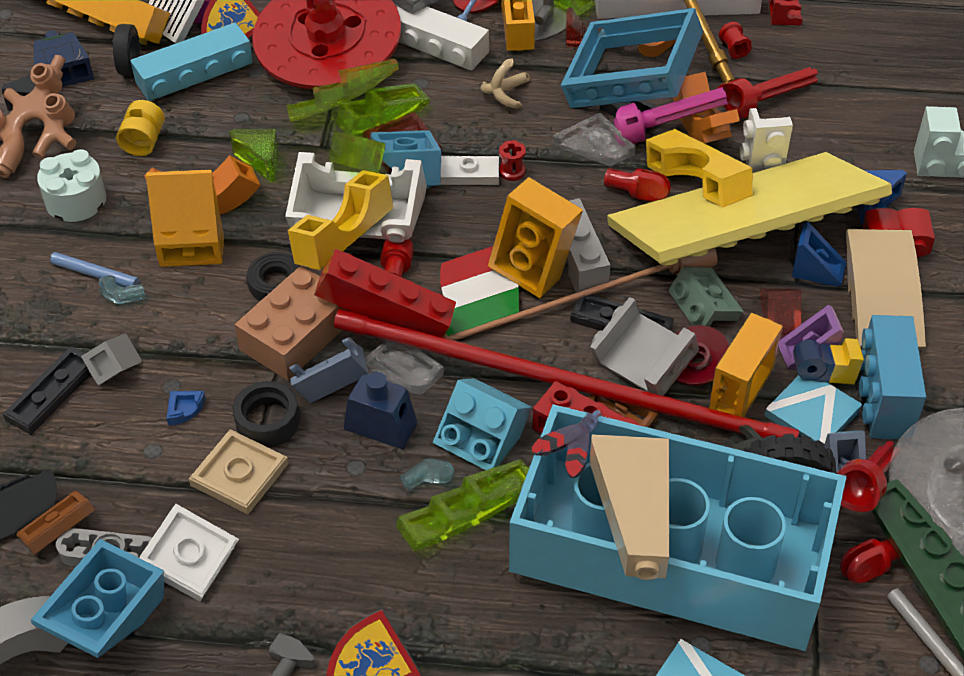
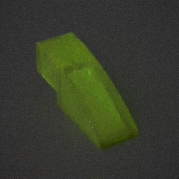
(380, 107)
(356, 152)

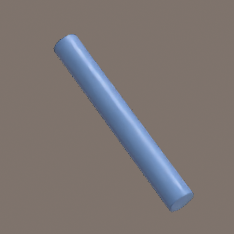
(92, 269)

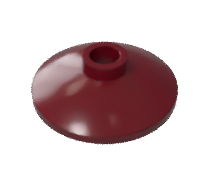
(712, 348)

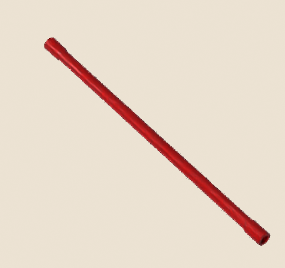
(364, 325)

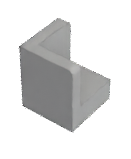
(111, 358)

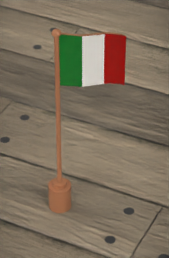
(490, 299)

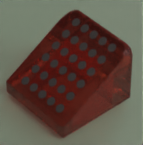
(574, 28)

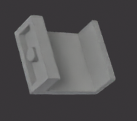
(643, 349)

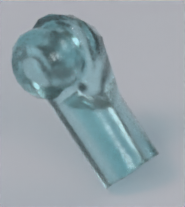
(120, 294)
(429, 471)

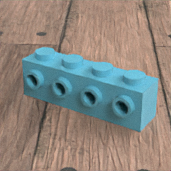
(191, 61)

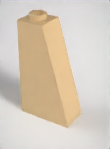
(635, 497)

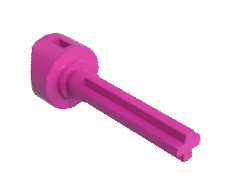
(634, 123)

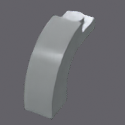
(18, 633)

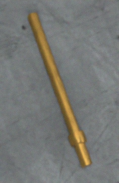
(717, 57)

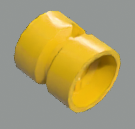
(140, 128)

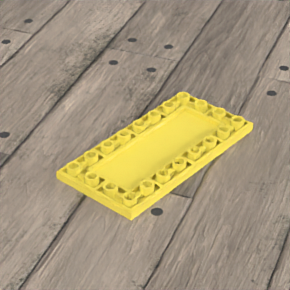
(780, 199)

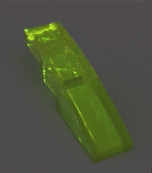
(352, 83)
(464, 507)

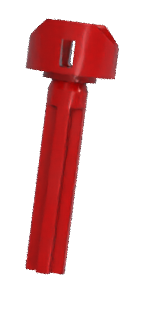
(744, 96)
(866, 480)

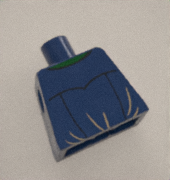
(77, 63)

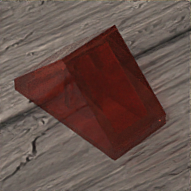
(782, 307)

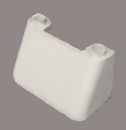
(320, 193)

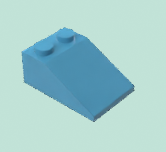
(102, 599)

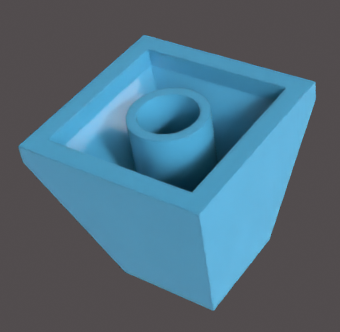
(412, 146)

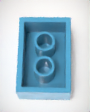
(891, 376)

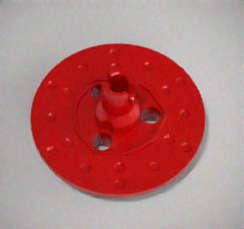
(313, 39)

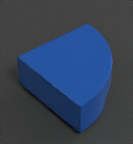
(184, 406)

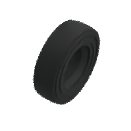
(125, 48)
(264, 265)

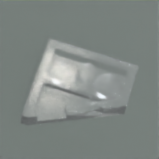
(596, 140)
(404, 366)

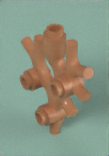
(41, 104)

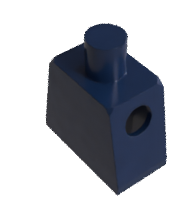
(380, 411)

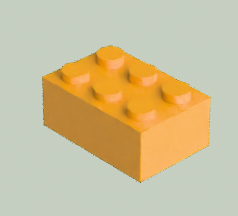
(534, 237)

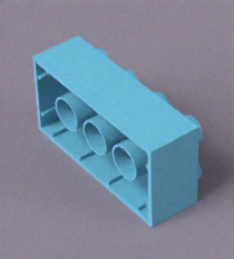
(742, 535)

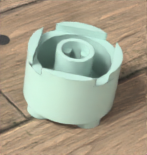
(71, 185)

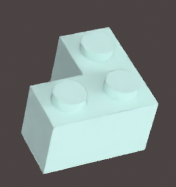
(940, 144)

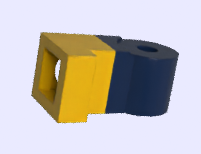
(828, 361)

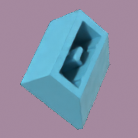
(481, 423)

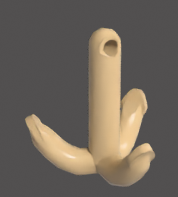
(499, 84)

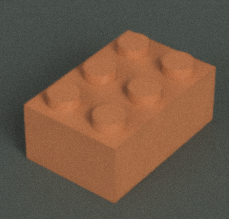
(288, 324)

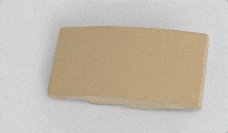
(884, 278)

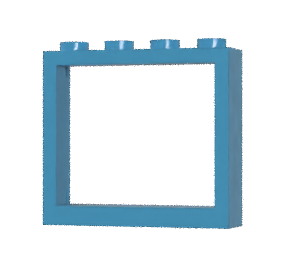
(586, 89)

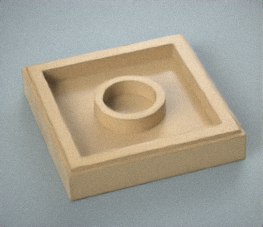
(238, 471)

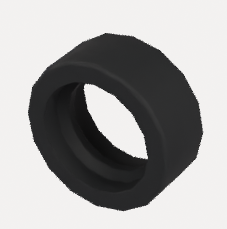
(265, 393)

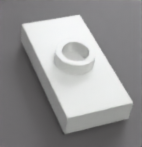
(469, 170)

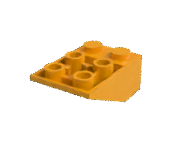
(185, 218)

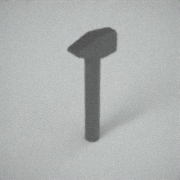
(290, 654)

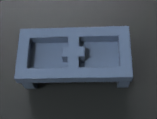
(331, 373)

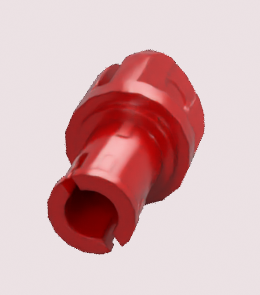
(641, 184)
(397, 256)
(868, 560)

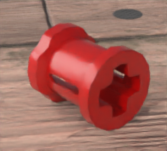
(733, 37)
(508, 161)

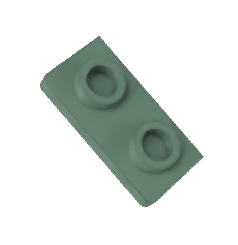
(704, 297)

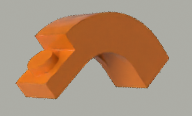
(709, 124)
(233, 183)

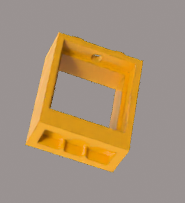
(745, 366)

